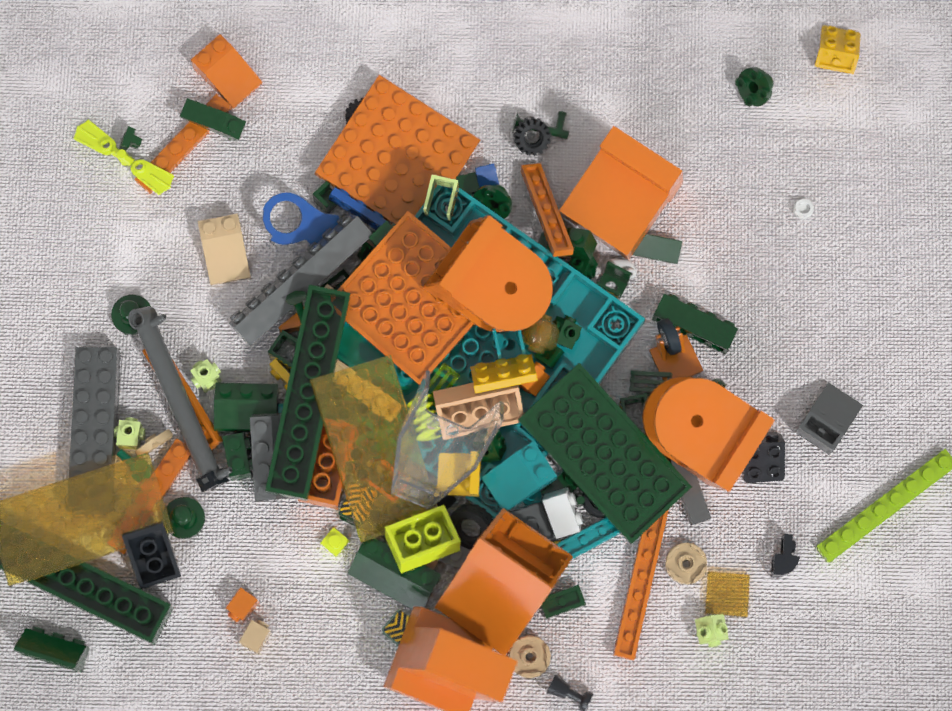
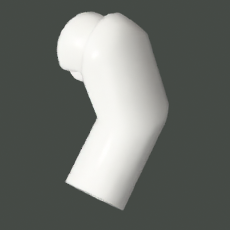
(625, 264)

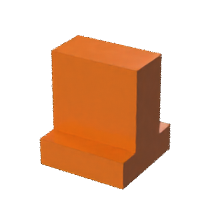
(622, 193)
(503, 581)
(447, 664)

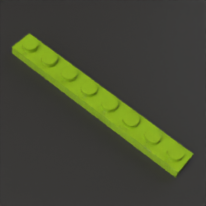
(885, 506)

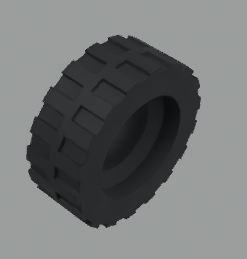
(474, 513)

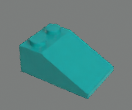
(519, 476)

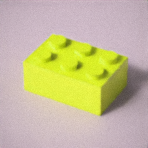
(422, 538)

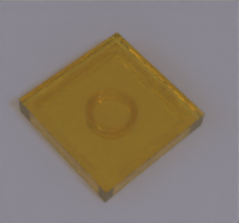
(727, 594)

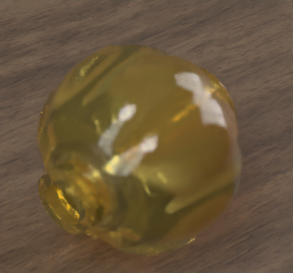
(541, 335)

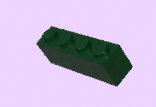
(696, 324)

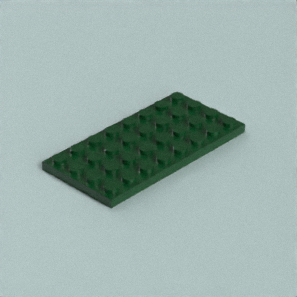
(604, 453)

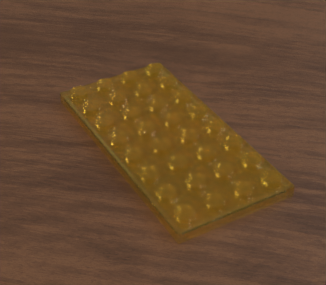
(362, 421)
(78, 518)

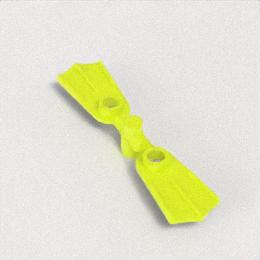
(149, 174)

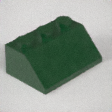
(238, 401)
(52, 649)

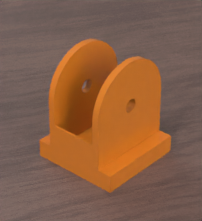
(492, 279)
(704, 428)

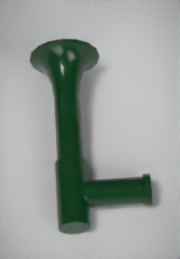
(556, 132)
(296, 298)

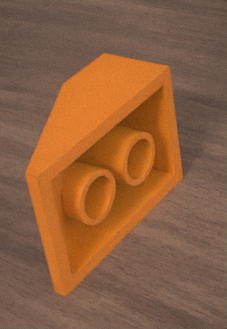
(226, 71)

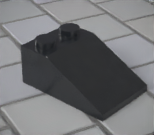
(151, 555)

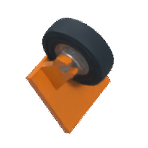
(674, 352)

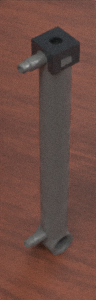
(146, 323)

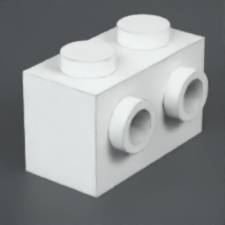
(562, 512)

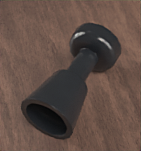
(562, 689)

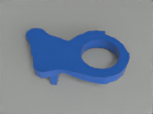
(312, 222)

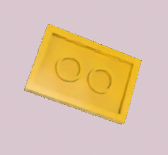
(503, 373)

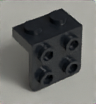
(767, 461)

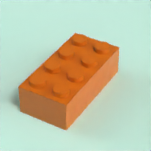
(326, 482)

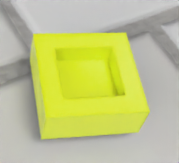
(334, 542)

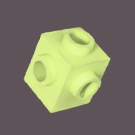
(207, 381)
(132, 440)
(711, 630)

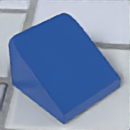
(486, 175)

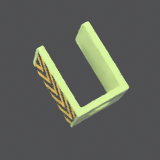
(446, 182)

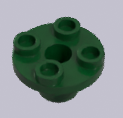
(754, 86)
(495, 198)
(122, 309)
(185, 517)

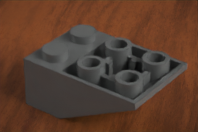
(829, 419)

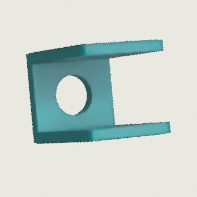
(499, 339)

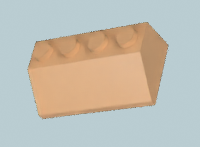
(466, 407)

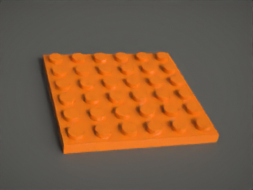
(394, 150)
(393, 307)

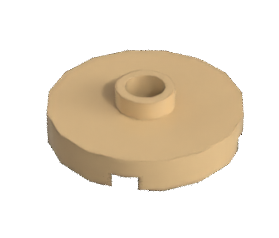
(154, 441)
(696, 559)
(538, 649)

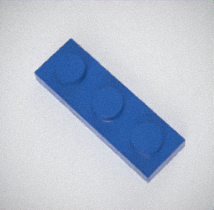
(356, 207)

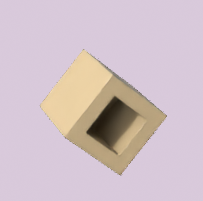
(255, 636)

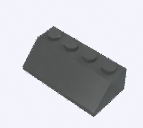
(263, 438)

